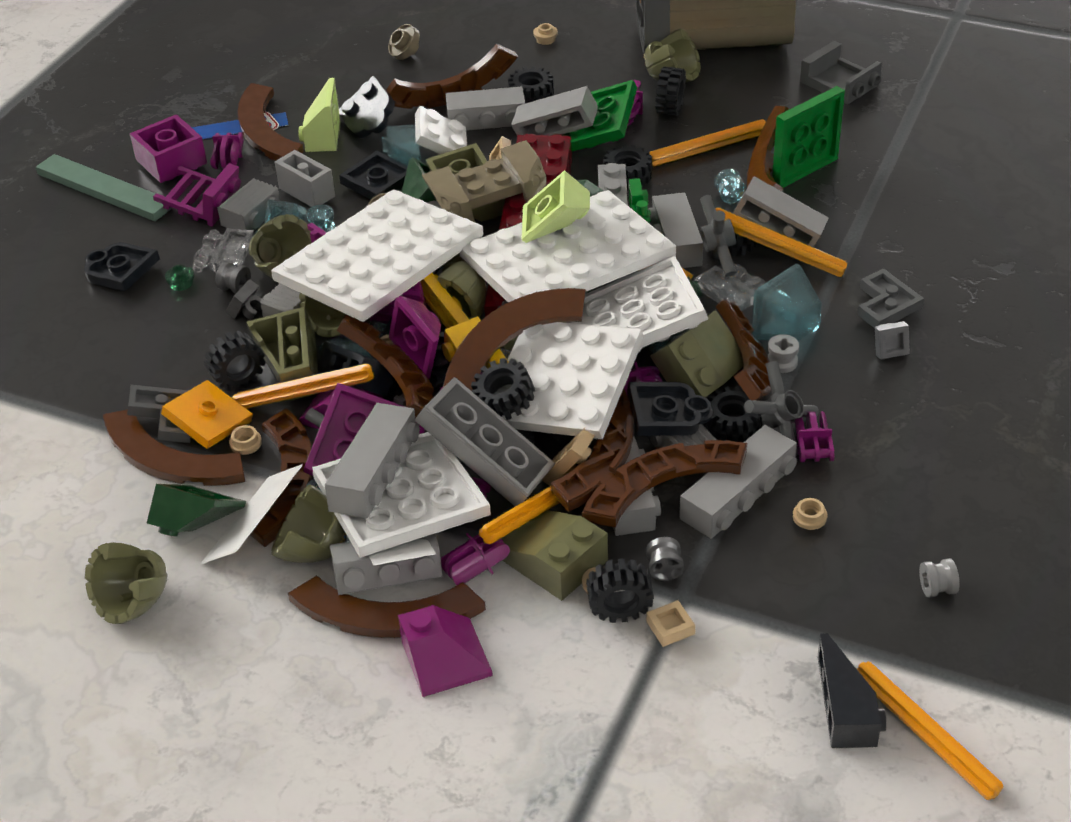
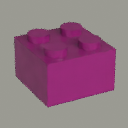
(167, 146)

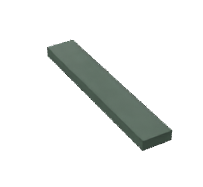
(102, 186)

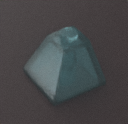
(786, 306)

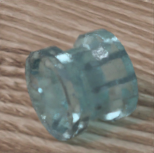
(732, 179)
(322, 217)

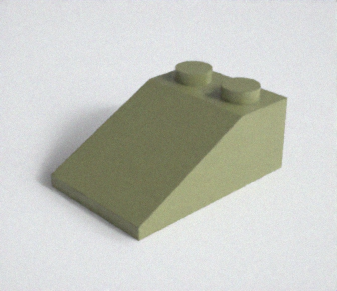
(701, 356)
(556, 550)

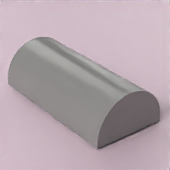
(485, 442)

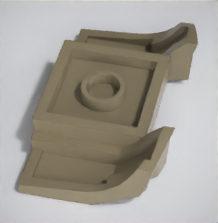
(495, 180)

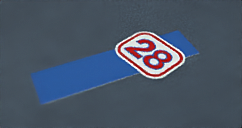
(207, 131)

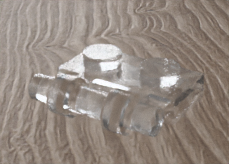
(219, 248)
(734, 288)

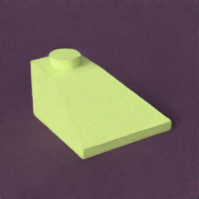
(322, 121)
(554, 207)

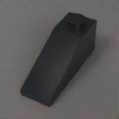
(337, 357)
(848, 700)

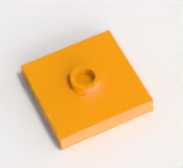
(206, 414)

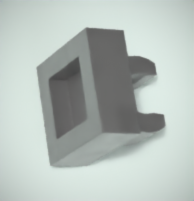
(244, 300)
(892, 340)

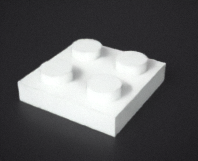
(438, 132)

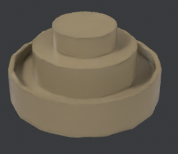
(404, 42)

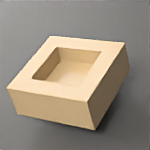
(670, 623)

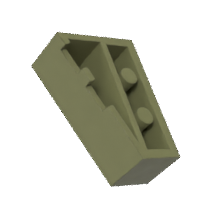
(287, 344)

